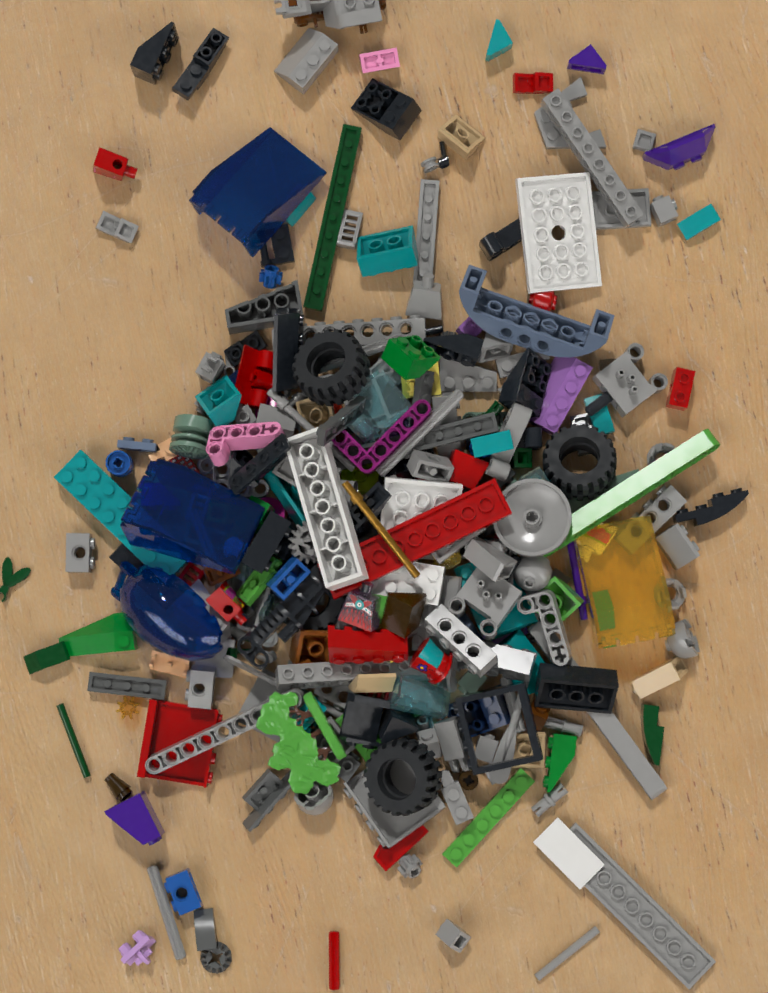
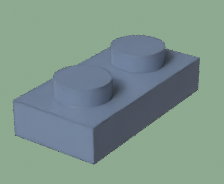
(129, 444)

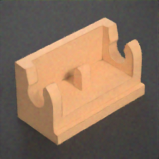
(168, 664)

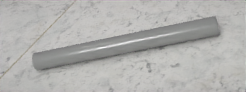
(567, 953)

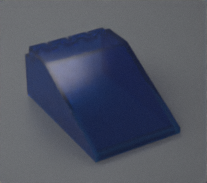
(257, 188)
(190, 517)

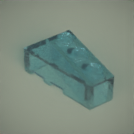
(419, 698)

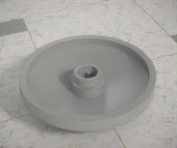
(538, 518)

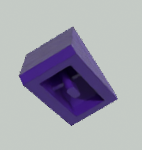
(587, 61)

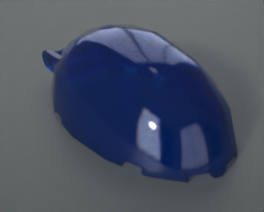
(167, 613)

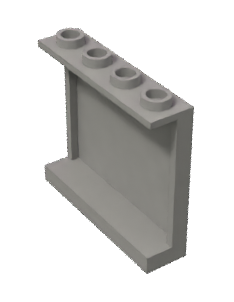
(390, 827)

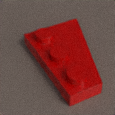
(389, 856)

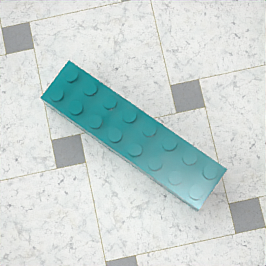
(108, 503)

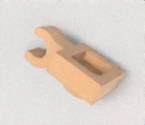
(163, 452)

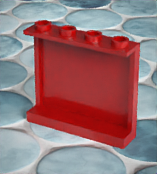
(169, 724)

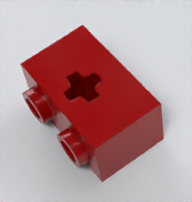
(680, 389)

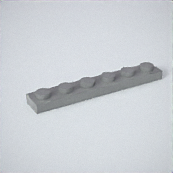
(426, 227)

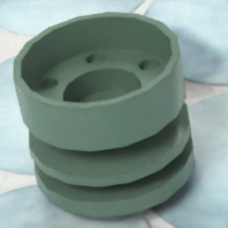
(190, 436)

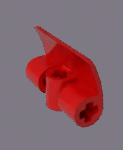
(254, 376)

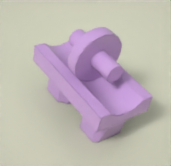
(140, 951)

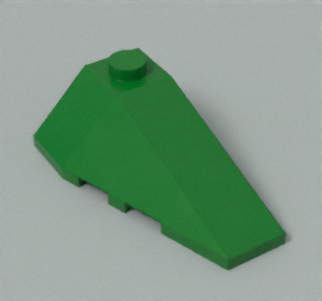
(102, 636)

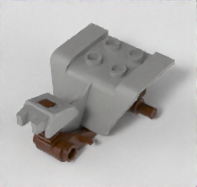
(336, 13)

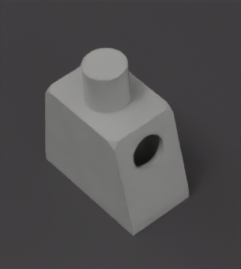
(425, 298)

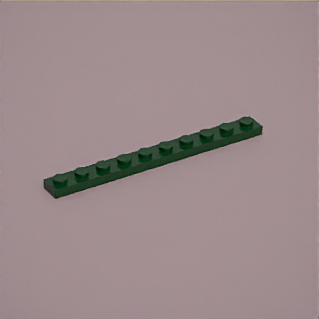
(332, 217)

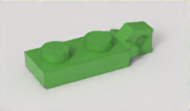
(257, 582)

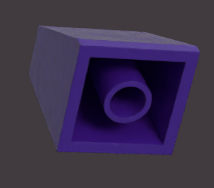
(137, 819)

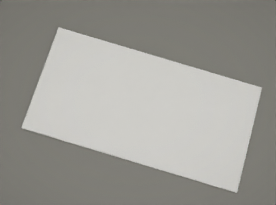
(568, 853)

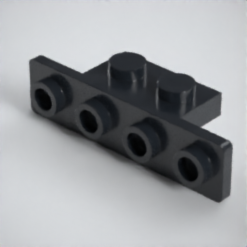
(260, 464)

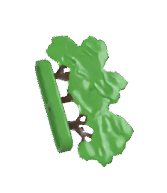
(297, 747)

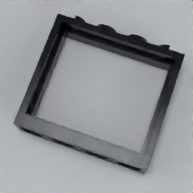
(529, 720)

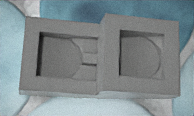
(117, 227)

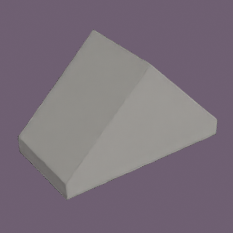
(494, 348)

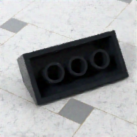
(285, 346)
(576, 688)

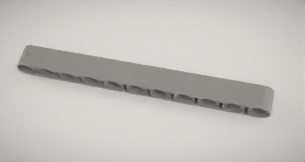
(612, 730)

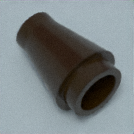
(119, 788)

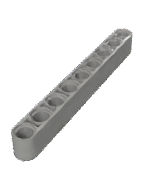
(214, 732)

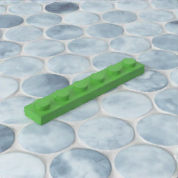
(488, 817)

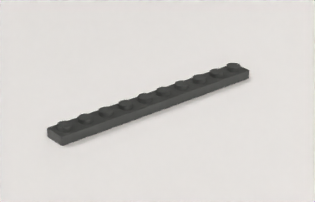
(439, 436)

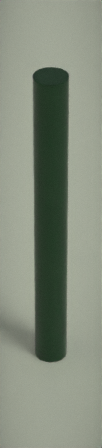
(73, 740)

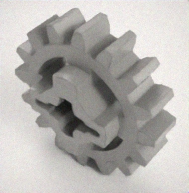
(300, 536)

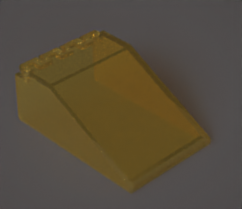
(624, 583)

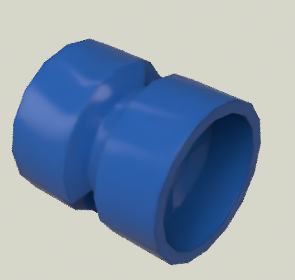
(119, 463)

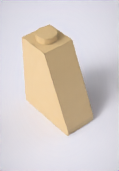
(659, 677)

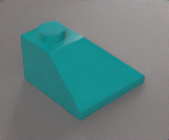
(220, 401)

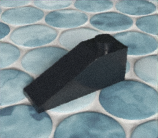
(376, 500)

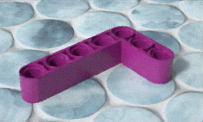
(385, 440)

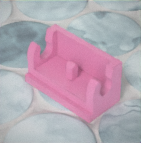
(379, 60)

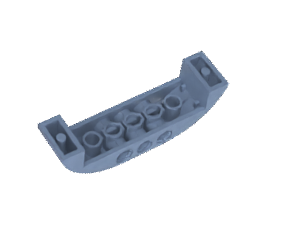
(530, 325)

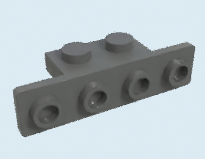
(264, 796)

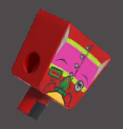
(226, 596)

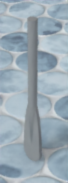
(272, 680)
(507, 744)

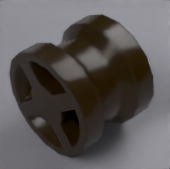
(468, 777)

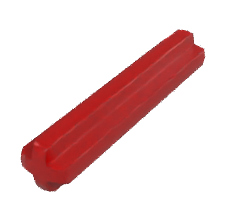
(334, 973)

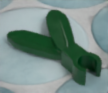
(10, 579)

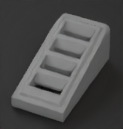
(345, 243)

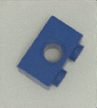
(288, 577)
(183, 880)

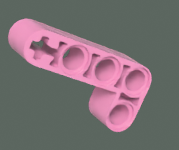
(240, 437)

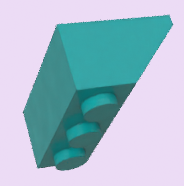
(387, 251)

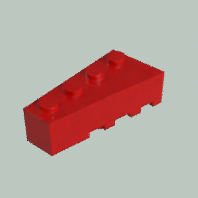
(365, 646)

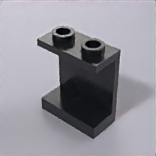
(362, 720)

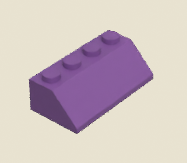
(563, 386)

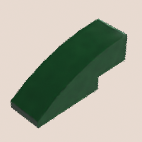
(651, 732)

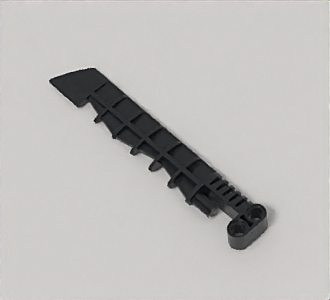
(294, 608)

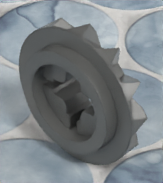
(215, 967)

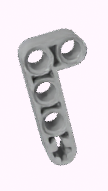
(516, 422)
(548, 627)

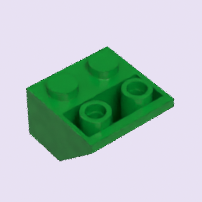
(409, 356)

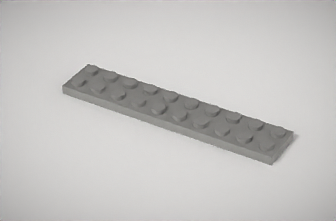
(645, 917)

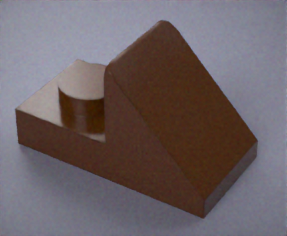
(215, 576)

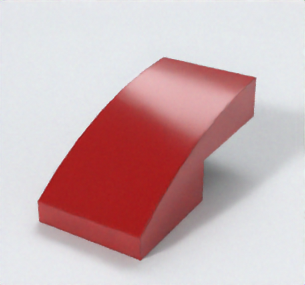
(532, 83)

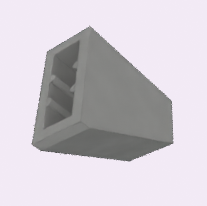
(489, 559)

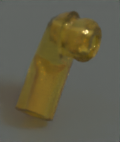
(451, 562)

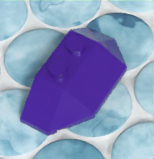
(682, 150)

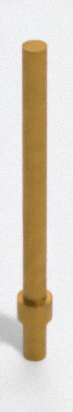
(357, 498)

